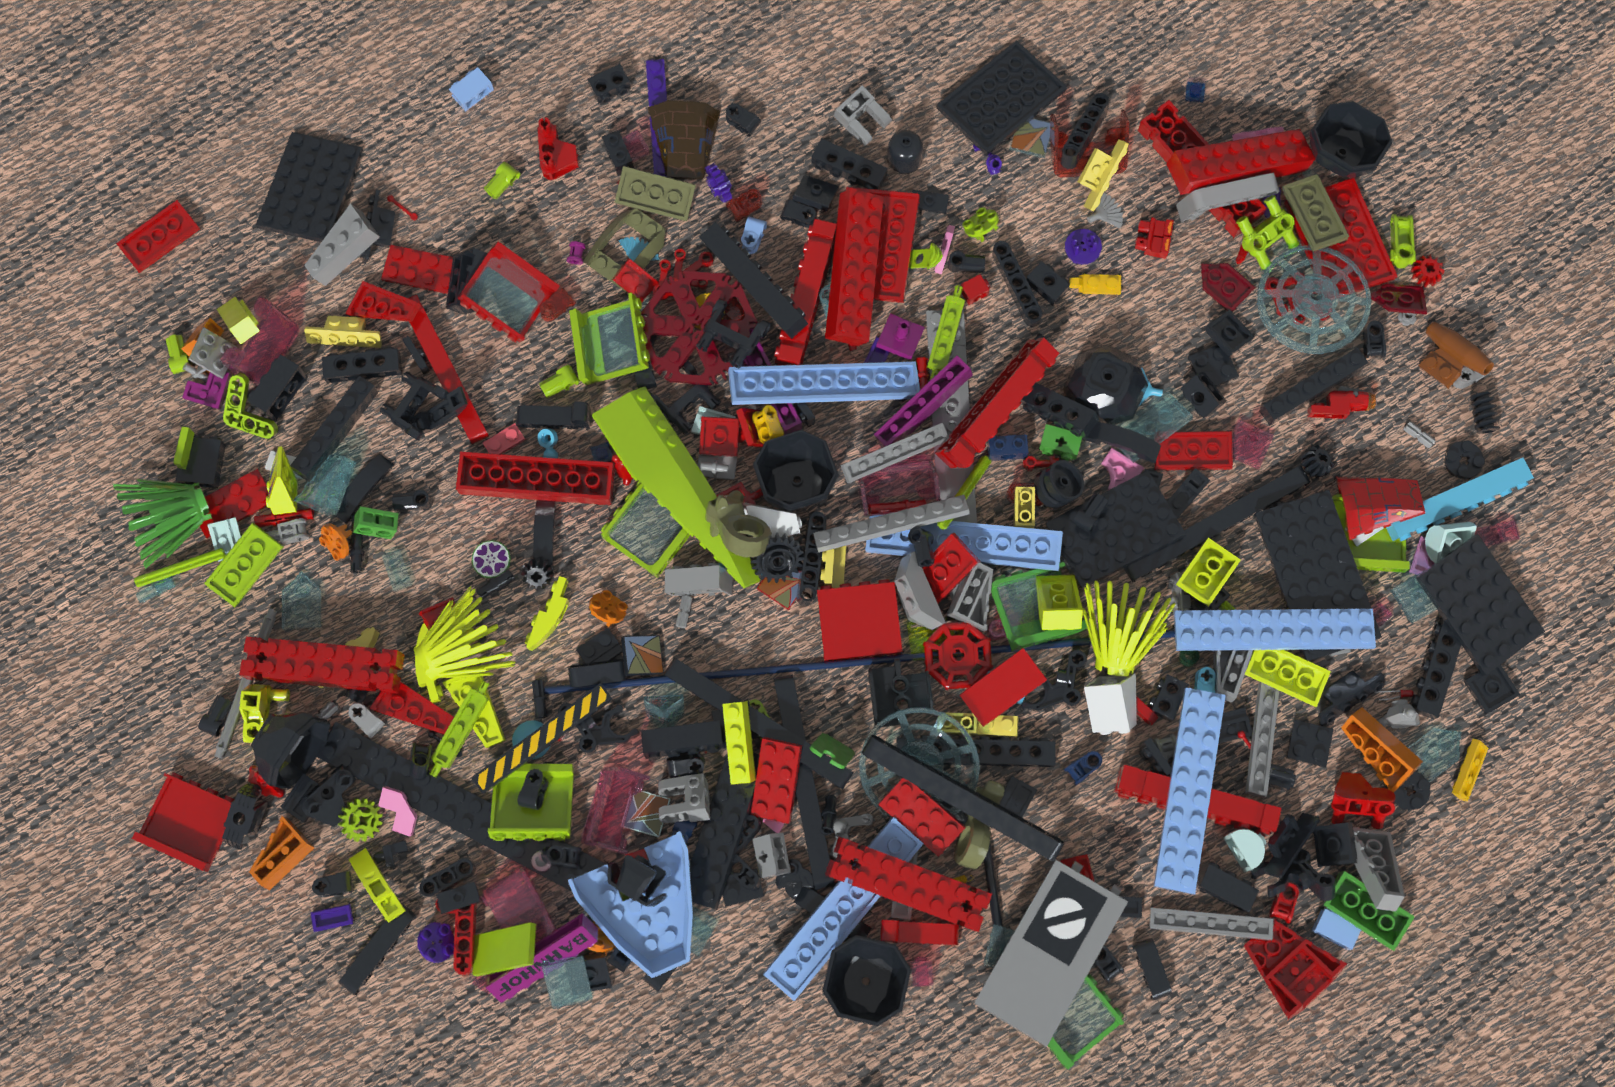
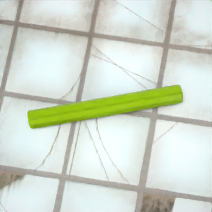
(969, 484)
(179, 567)

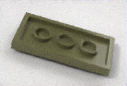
(655, 193)
(1315, 212)

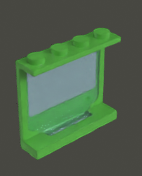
(1019, 610)
(1084, 1024)

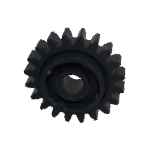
(789, 554)

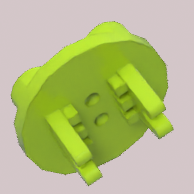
(981, 223)

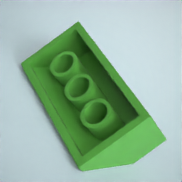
(1356, 907)

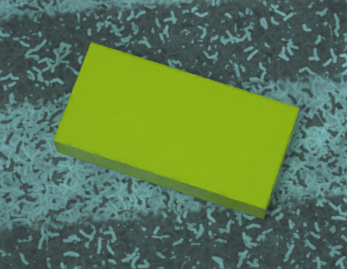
(183, 447)

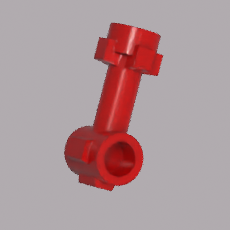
(1031, 462)

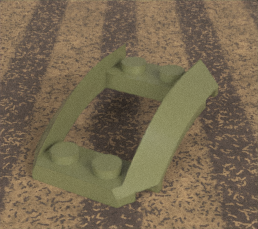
(640, 223)

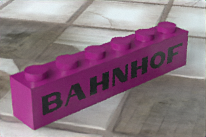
(559, 945)

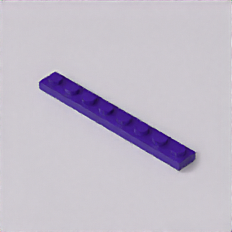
(656, 94)

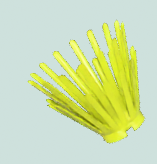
(450, 641)
(1115, 645)

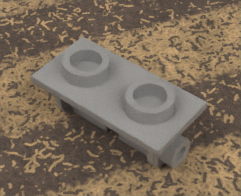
(1182, 601)

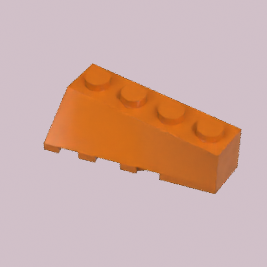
(1381, 749)

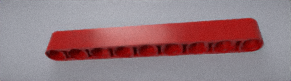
(445, 372)

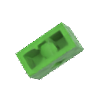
(1050, 440)

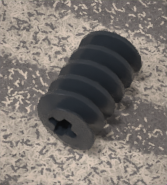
(1483, 413)

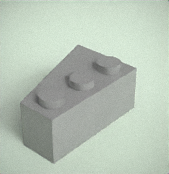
(698, 580)

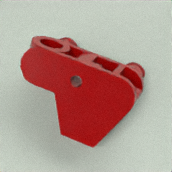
(563, 156)
(1354, 790)

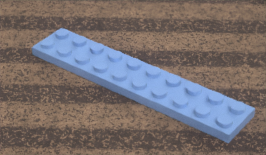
(823, 383)
(988, 542)
(1274, 629)
(1189, 791)
(834, 918)

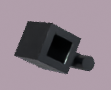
(1281, 778)

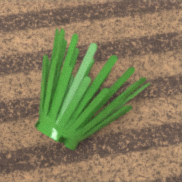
(175, 514)

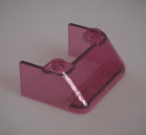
(901, 478)
(610, 808)

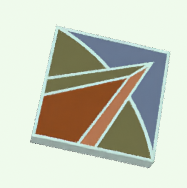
(644, 813)

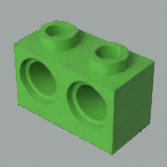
(375, 522)

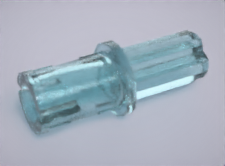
(155, 590)

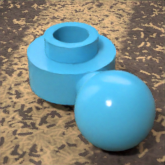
(544, 442)

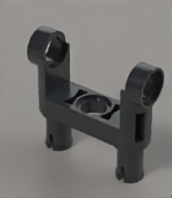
(743, 344)
(418, 391)
(675, 411)

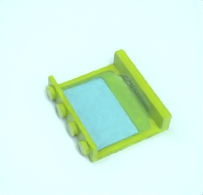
(609, 341)
(645, 529)

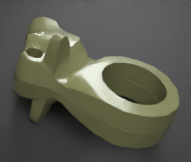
(729, 520)
(975, 838)

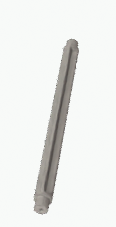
(234, 712)

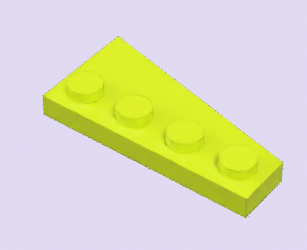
(487, 725)

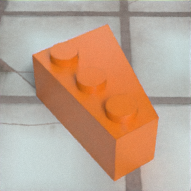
(281, 854)

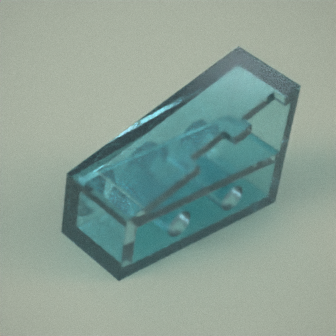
(328, 486)

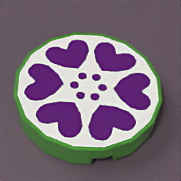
(491, 559)

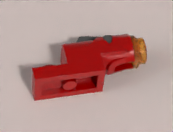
(1342, 402)

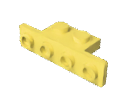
(1100, 171)
(344, 332)
(834, 567)

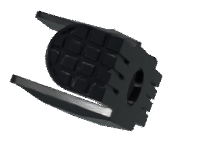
(245, 804)
(634, 879)

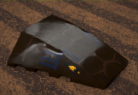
(684, 136)

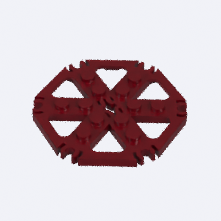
(679, 325)

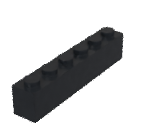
(1313, 386)
(334, 428)

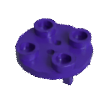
(1074, 248)
(433, 933)

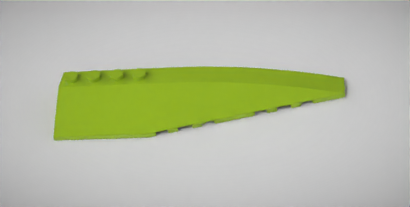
(667, 470)

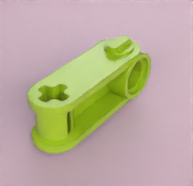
(1402, 241)

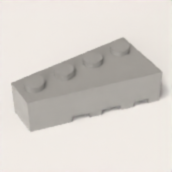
(1378, 867)

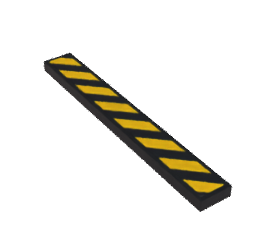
(541, 738)

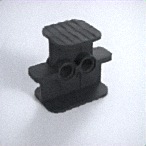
(885, 695)

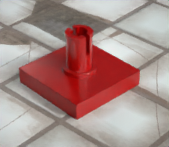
(748, 429)

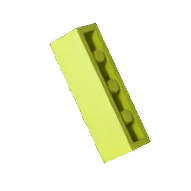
(239, 319)
(739, 742)

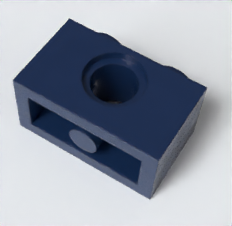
(1007, 447)

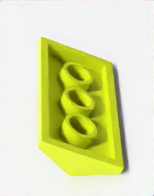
(1288, 674)

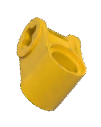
(767, 426)

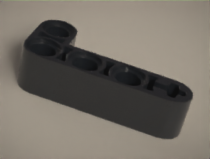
(554, 416)

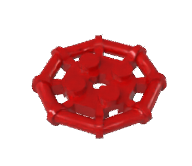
(950, 663)

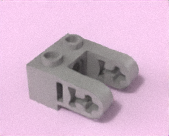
(854, 107)
(696, 799)

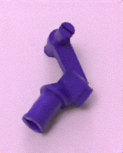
(993, 162)

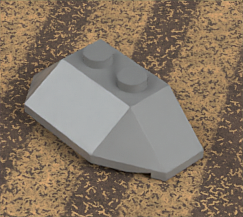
(916, 594)

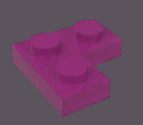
(209, 395)

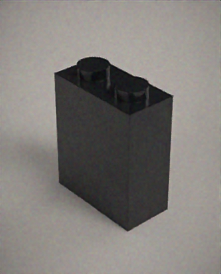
(203, 463)

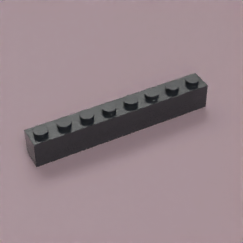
(753, 280)

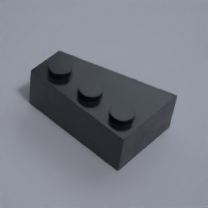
(462, 270)

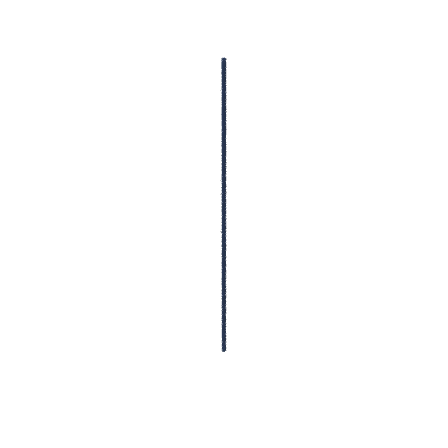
(822, 665)

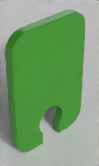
(839, 752)

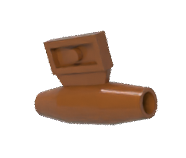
(1453, 353)

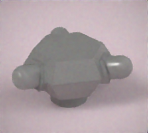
(1400, 715)

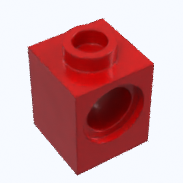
(975, 288)

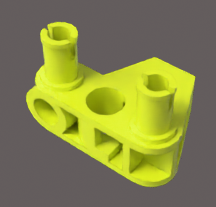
(254, 715)

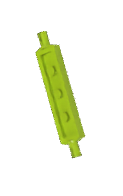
(946, 332)
(459, 728)

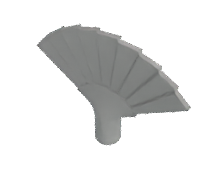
(1107, 212)

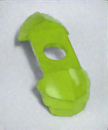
(931, 257)

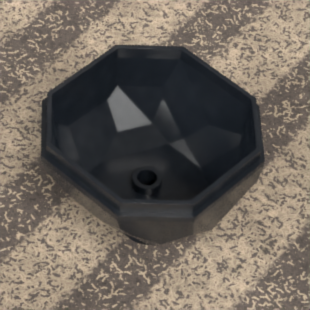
(1355, 134)
(1112, 399)
(792, 458)
(288, 746)
(887, 974)

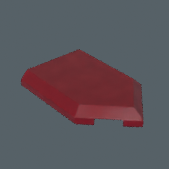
(1225, 285)
(1401, 298)

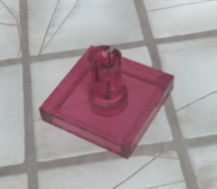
(1250, 444)

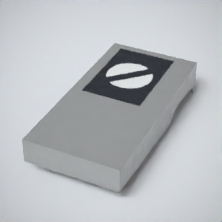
(1051, 952)

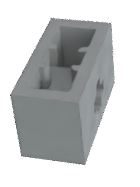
(771, 855)

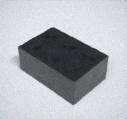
(277, 388)

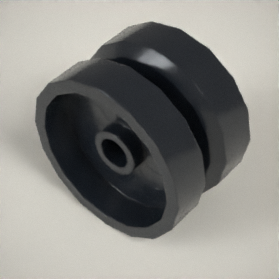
(1059, 484)

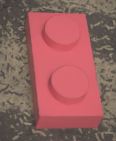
(504, 440)

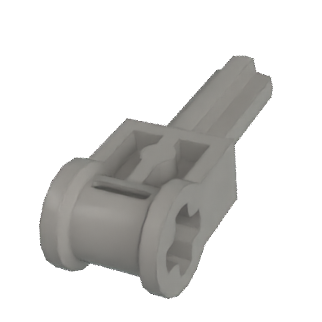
(290, 531)

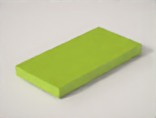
(244, 565)
(504, 949)

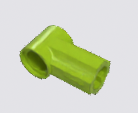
(504, 177)
(177, 355)
(563, 379)

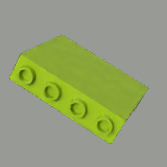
(1378, 551)
(519, 822)

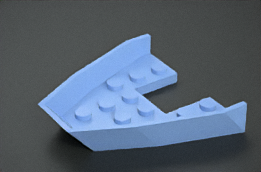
(649, 936)

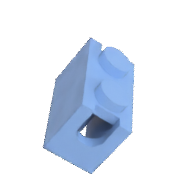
(471, 89)
(1336, 929)

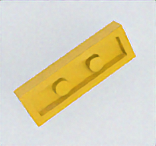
(1469, 770)

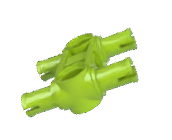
(1268, 232)

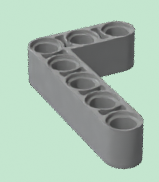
(1226, 194)

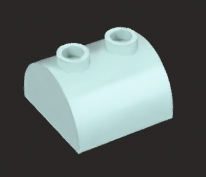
(1445, 538)
(1247, 848)

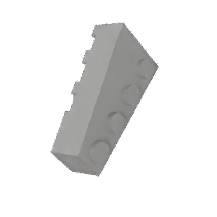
(342, 245)

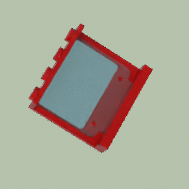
(507, 292)

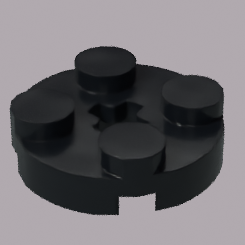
(1468, 450)
(1414, 801)

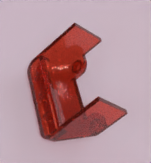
(1059, 138)

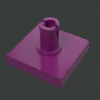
(900, 336)

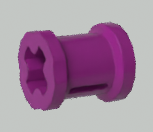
(576, 253)

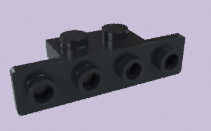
(382, 222)
(1347, 693)
(1288, 842)

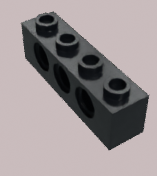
(827, 150)
(333, 361)
(1054, 401)

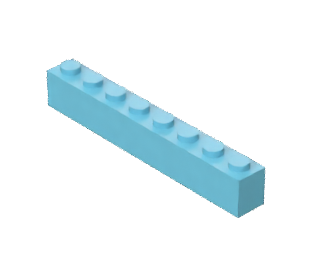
(1464, 497)

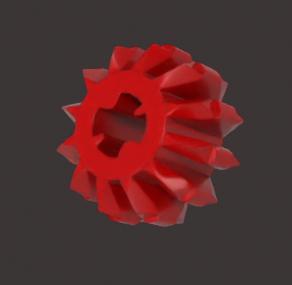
(1430, 277)

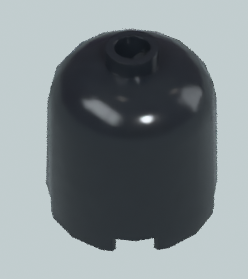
(905, 152)

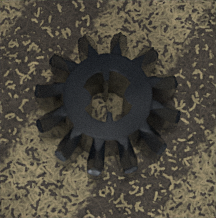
(1317, 461)
(544, 572)

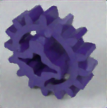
(718, 182)

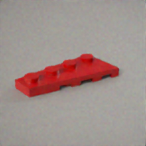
(381, 304)
(413, 709)

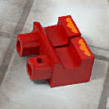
(1157, 239)

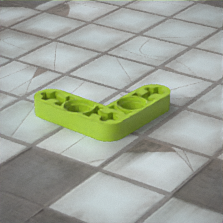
(239, 410)

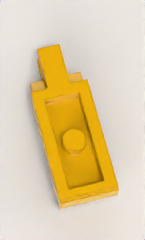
(1097, 284)

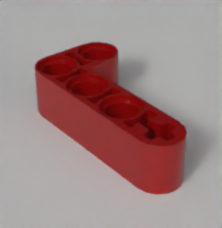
(919, 933)
(460, 935)

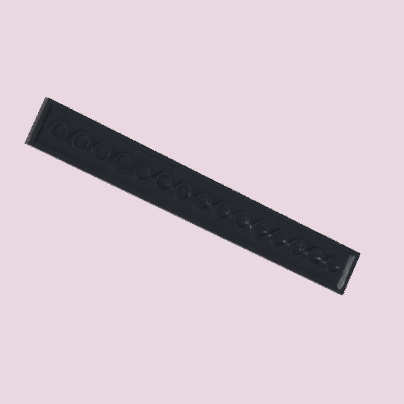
(440, 800)

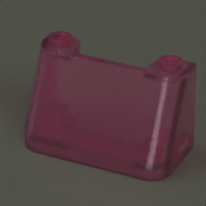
(274, 338)
(518, 902)

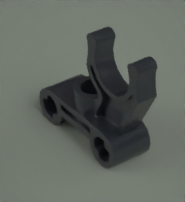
(1064, 686)
(602, 734)
(1304, 877)

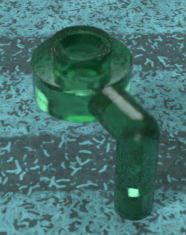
(1194, 658)

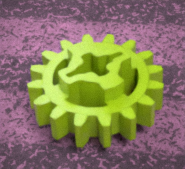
(351, 824)

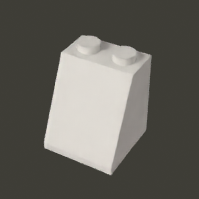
(777, 519)
(1112, 703)

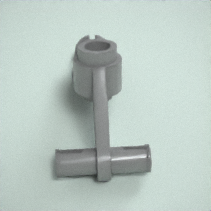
(843, 826)

